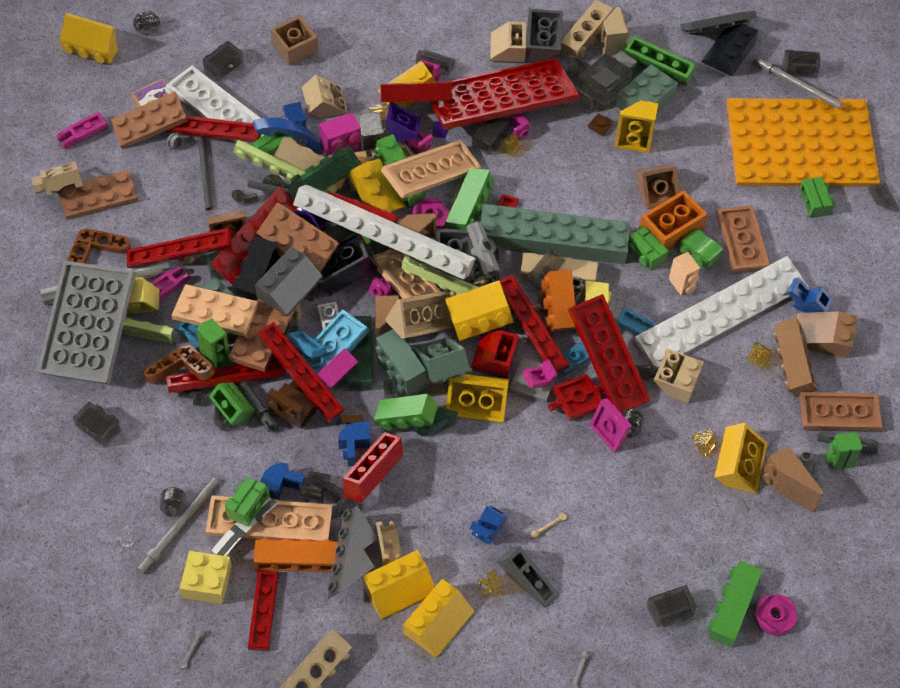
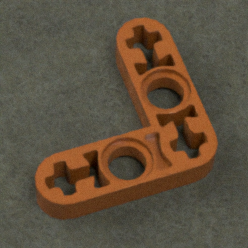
(88, 244)
(179, 358)

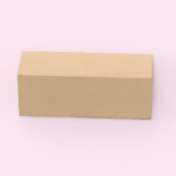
(420, 315)

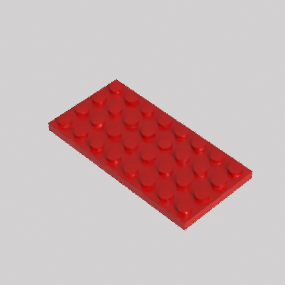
(505, 93)

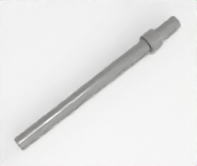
(770, 67)
(154, 554)

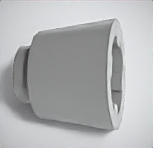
(806, 459)

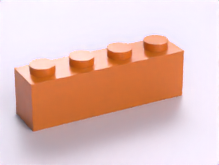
(294, 555)

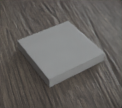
(520, 386)

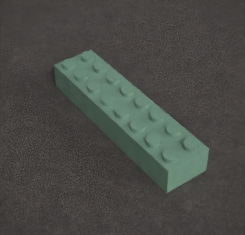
(568, 234)

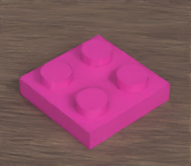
(610, 425)

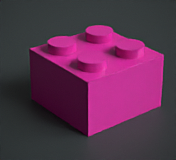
(339, 133)

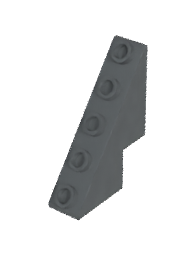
(351, 559)

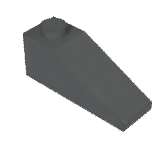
(527, 575)

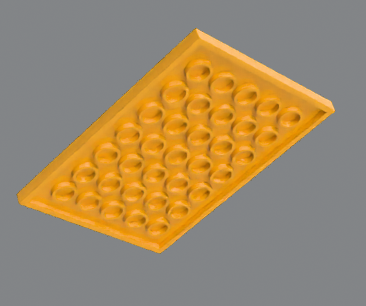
(801, 139)

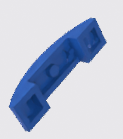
(268, 126)

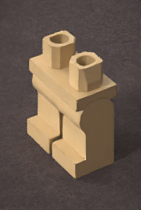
(57, 178)

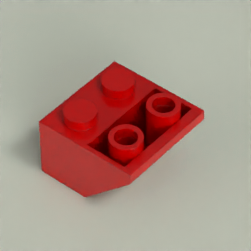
(496, 353)

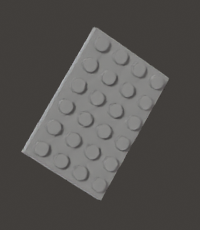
(86, 322)

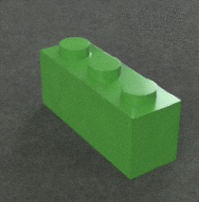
(213, 344)
(406, 412)

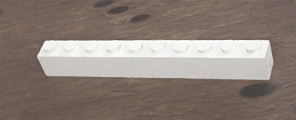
(384, 231)

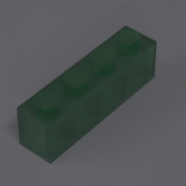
(327, 172)
(360, 375)

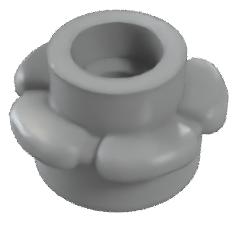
(175, 141)

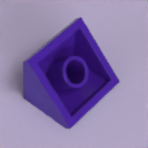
(401, 123)

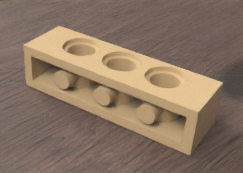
(585, 30)
(331, 643)

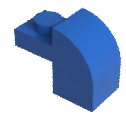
(294, 113)
(809, 299)
(353, 437)
(279, 476)
(489, 524)

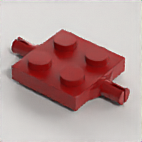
(577, 397)

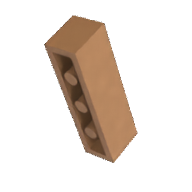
(795, 357)

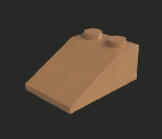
(829, 331)
(792, 479)

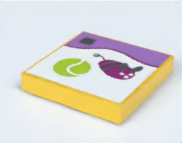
(151, 92)

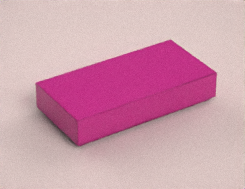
(337, 368)

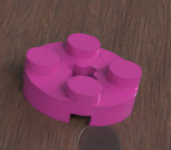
(434, 206)
(773, 625)

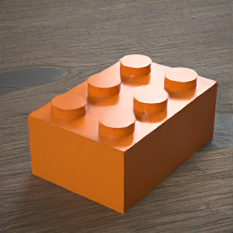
(674, 219)
(558, 300)

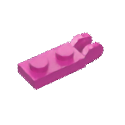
(82, 130)
(168, 283)

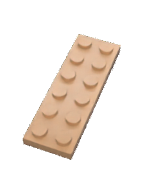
(430, 168)
(285, 520)

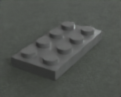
(720, 21)

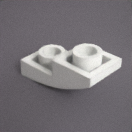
(327, 313)

